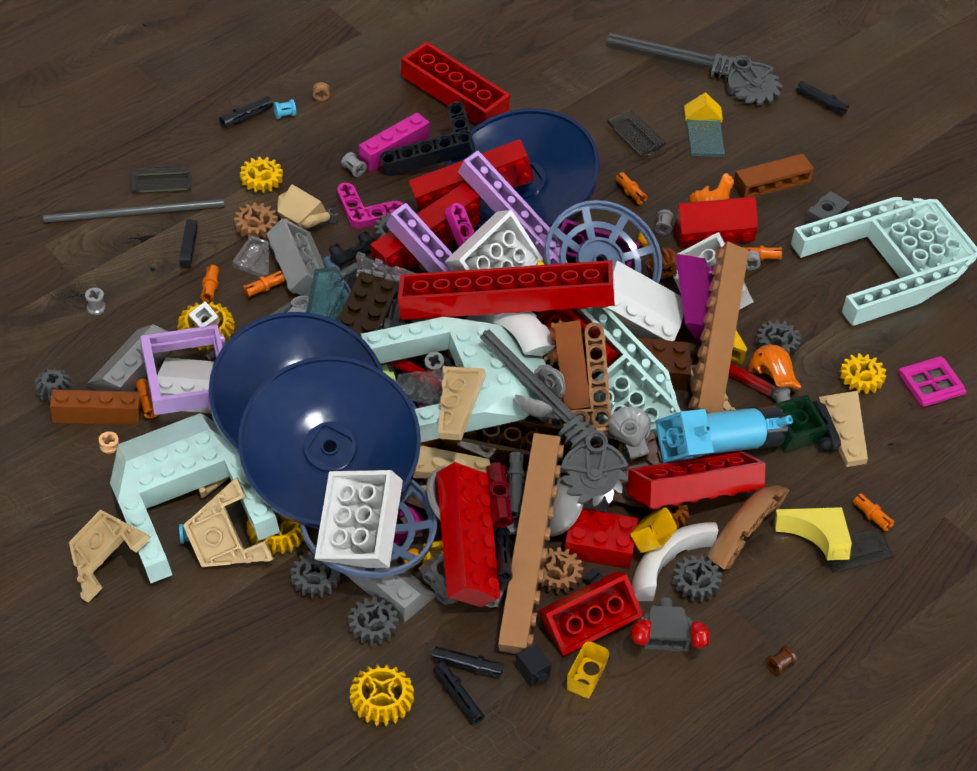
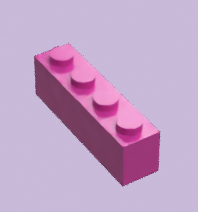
(406, 132)

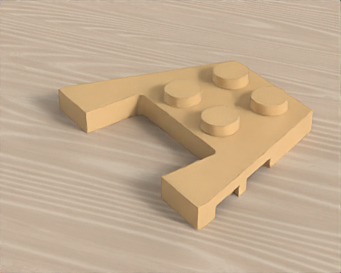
(215, 536)
(95, 544)

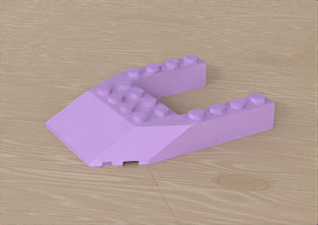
(499, 197)

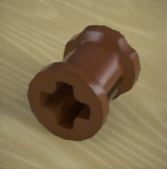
(781, 660)

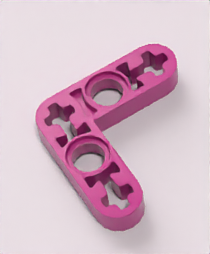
(365, 215)
(453, 222)

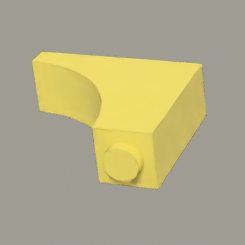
(820, 525)

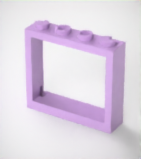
(173, 341)

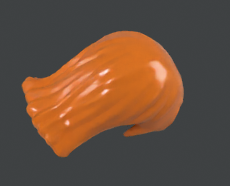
(720, 193)
(776, 363)

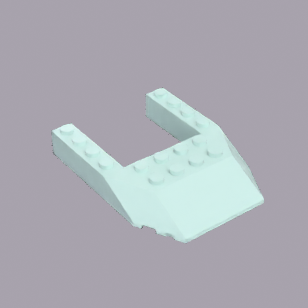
(912, 236)
(462, 337)
(634, 378)
(170, 465)

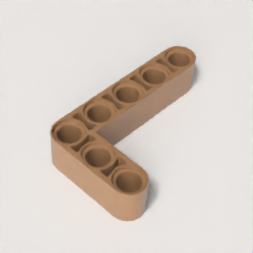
(595, 386)

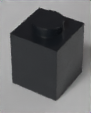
(533, 665)

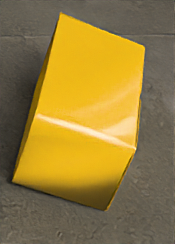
(651, 539)
(593, 653)

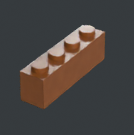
(773, 176)
(571, 363)
(96, 407)

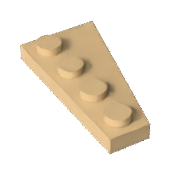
(458, 399)
(847, 418)
(434, 458)

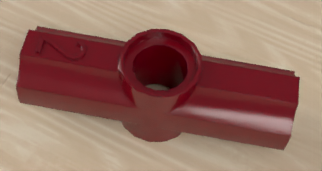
(499, 495)

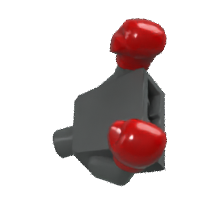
(669, 629)

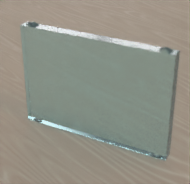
(705, 138)

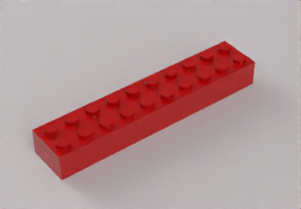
(506, 290)

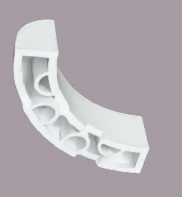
(525, 327)
(684, 538)

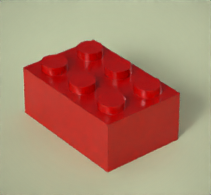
(602, 538)

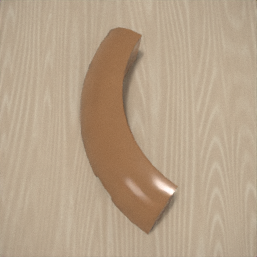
(745, 522)

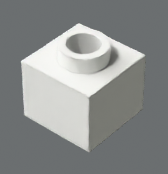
(202, 312)

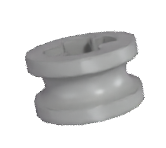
(753, 260)

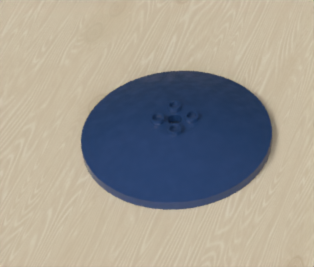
(559, 155)
(267, 347)
(318, 405)

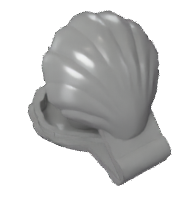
(554, 381)
(631, 427)

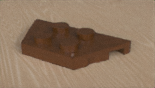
(653, 458)

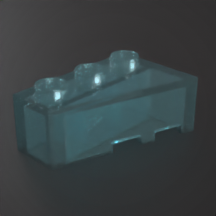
(327, 293)

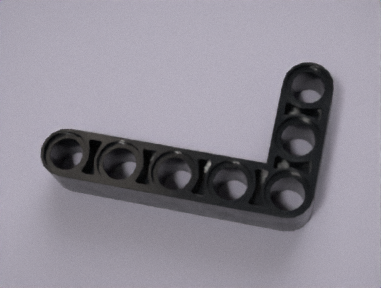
(432, 150)

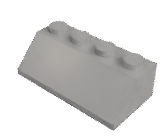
(295, 254)
(126, 364)
(401, 590)

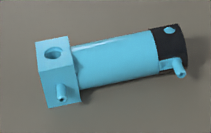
(702, 433)

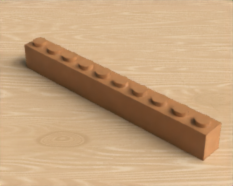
(719, 329)
(530, 544)

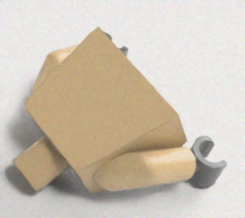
(303, 209)

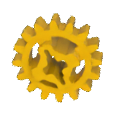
(261, 174)
(862, 373)

